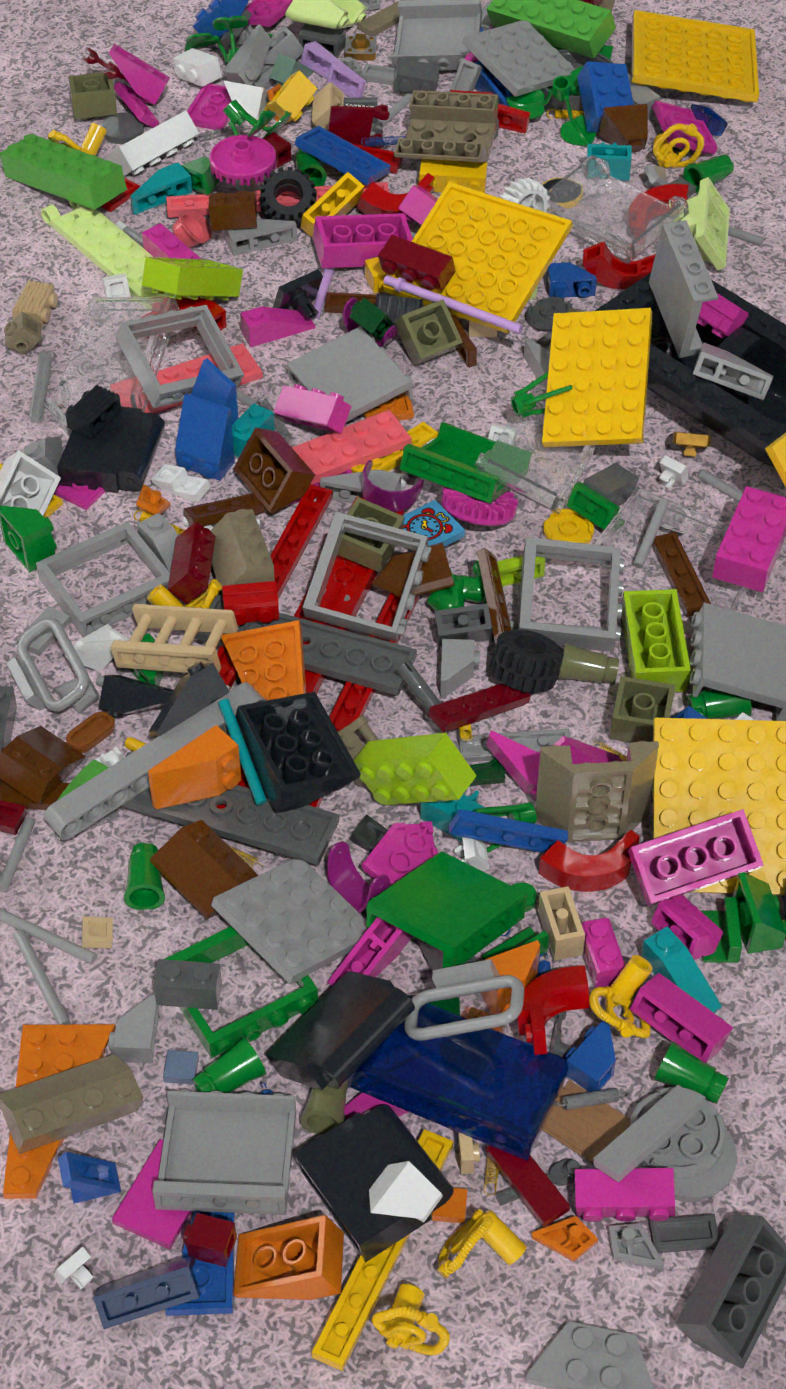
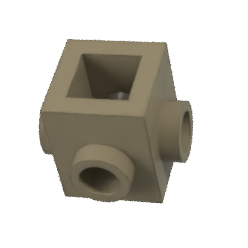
(22, 334)

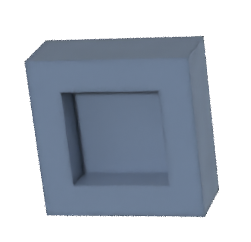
(180, 1067)

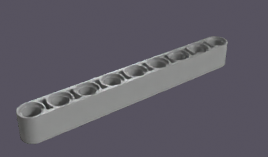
(130, 775)

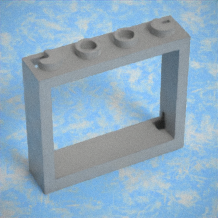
(171, 321)
(346, 523)
(581, 552)
(115, 608)

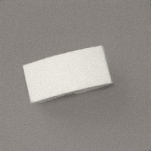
(176, 481)

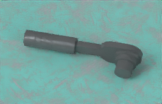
(556, 1046)
(560, 1175)

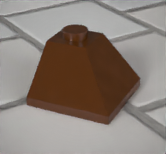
(625, 125)

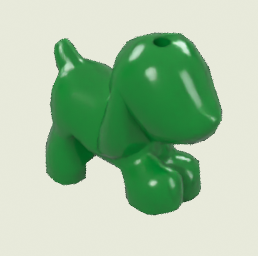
(465, 589)

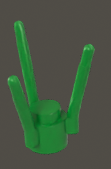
(524, 403)
(522, 812)

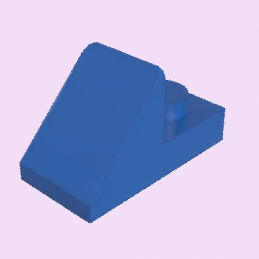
(88, 1176)

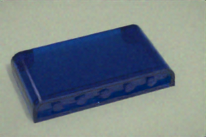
(467, 1082)

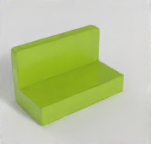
(511, 569)

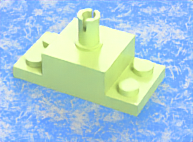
(709, 223)

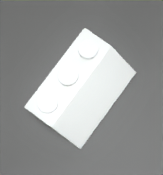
(26, 483)

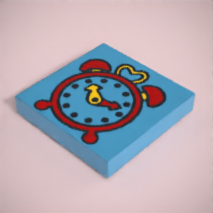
(435, 523)

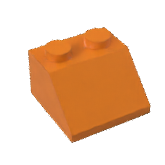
(518, 962)

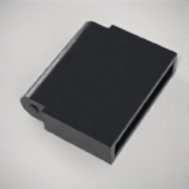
(116, 456)
(340, 1031)
(347, 1164)

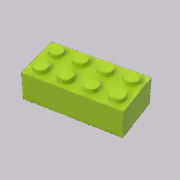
(192, 278)
(655, 637)
(414, 769)

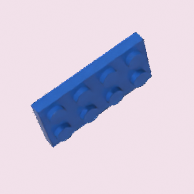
(342, 155)

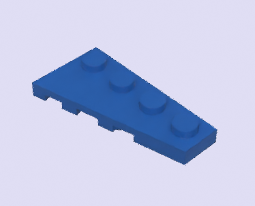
(214, 1282)

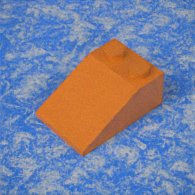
(196, 770)
(290, 1261)

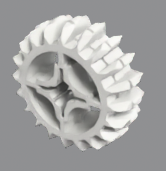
(527, 193)

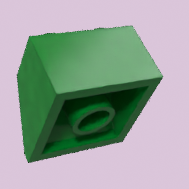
(27, 535)
(758, 915)

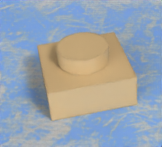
(97, 932)
(468, 1153)

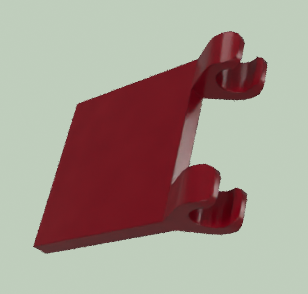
(114, 71)
(356, 122)

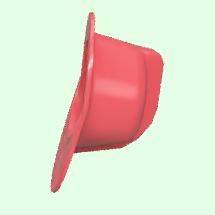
(192, 228)

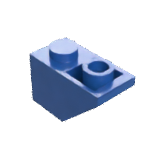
(569, 281)
(594, 1060)

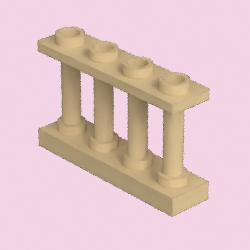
(173, 657)

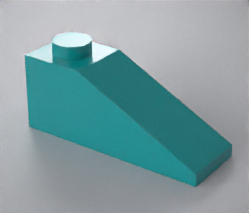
(165, 182)
(675, 962)

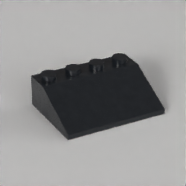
(295, 750)

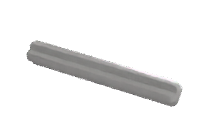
(40, 386)

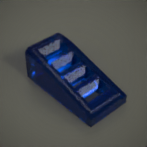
(713, 121)

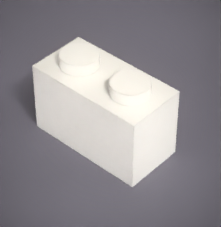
(197, 67)

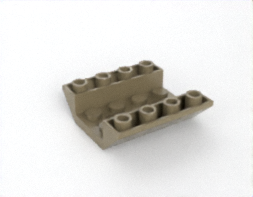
(451, 122)
(572, 799)

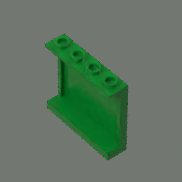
(452, 461)
(450, 907)

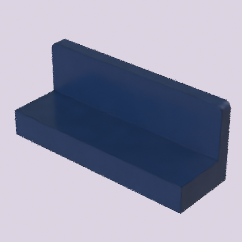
(147, 1292)

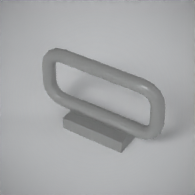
(29, 678)
(460, 982)

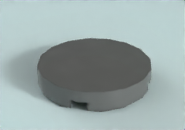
(122, 128)
(541, 314)

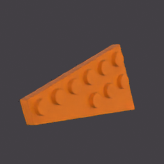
(270, 658)
(43, 1053)

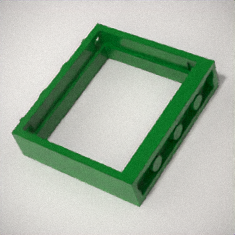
(254, 1024)

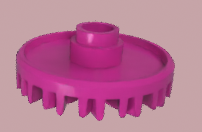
(242, 159)
(478, 511)

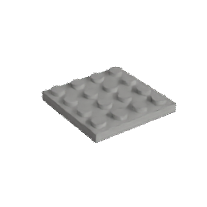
(518, 57)
(292, 919)

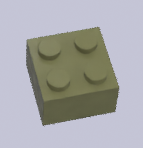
(92, 96)
(428, 332)
(364, 550)
(637, 706)

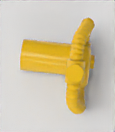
(91, 141)
(664, 151)
(163, 597)
(622, 993)
(491, 1230)
(401, 1320)

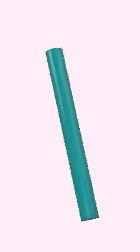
(245, 759)

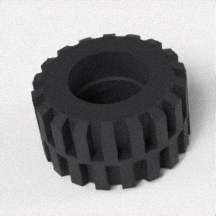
(287, 182)
(526, 661)

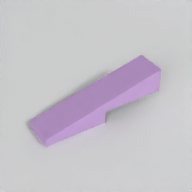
(334, 70)

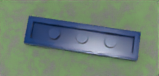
(505, 831)

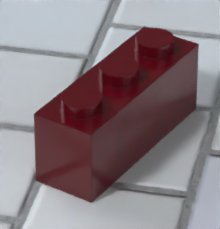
(416, 263)
(191, 562)

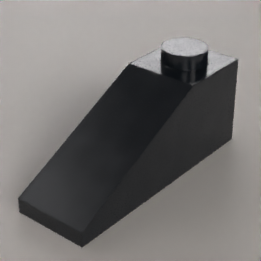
(192, 693)
(128, 695)

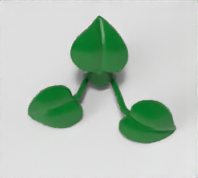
(219, 24)
(239, 116)
(573, 131)

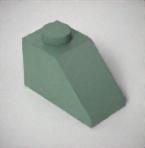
(285, 67)

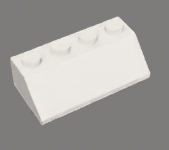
(154, 143)

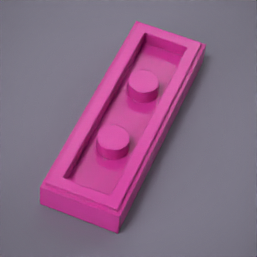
(136, 105)

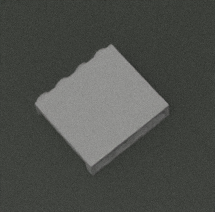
(435, 31)
(680, 285)
(354, 369)
(739, 656)
(226, 1153)

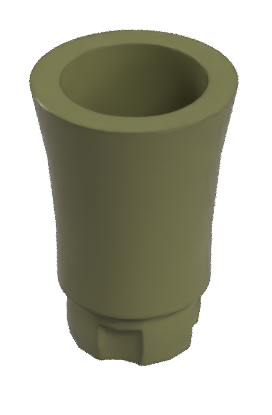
(587, 665)
(325, 1109)

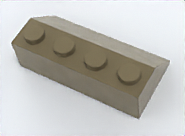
(240, 550)
(70, 1102)

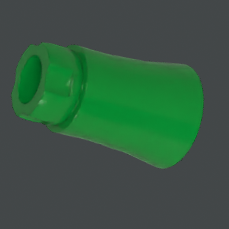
(312, 166)
(715, 168)
(719, 704)
(144, 880)
(231, 1070)
(690, 1072)

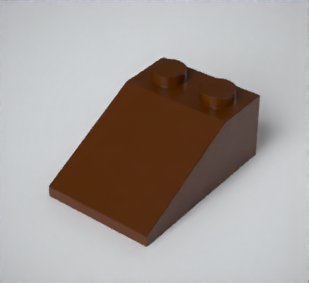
(233, 210)
(37, 763)

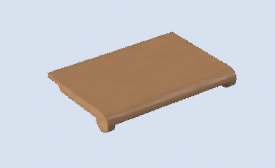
(586, 1128)

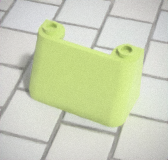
(327, 13)

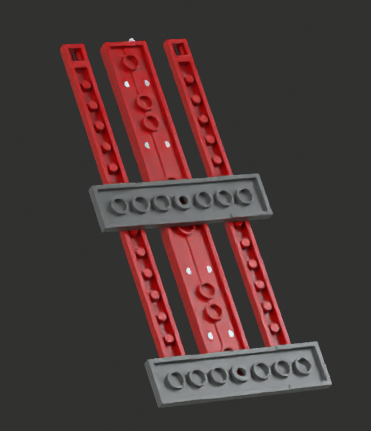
(328, 651)

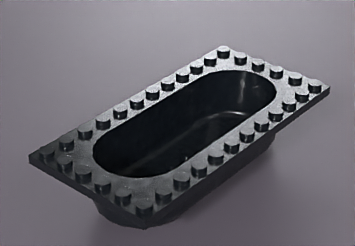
(730, 413)

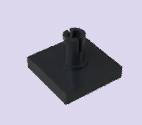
(300, 294)

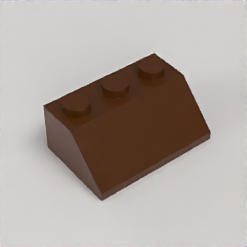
(273, 470)
(201, 865)

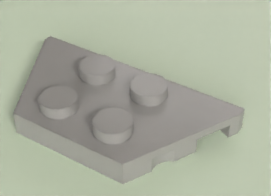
(591, 1359)

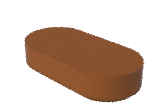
(91, 731)

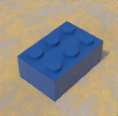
(602, 87)

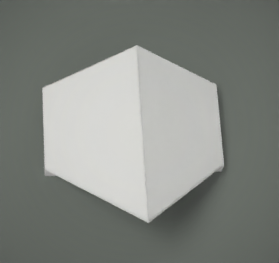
(250, 97)
(95, 648)
(403, 1192)

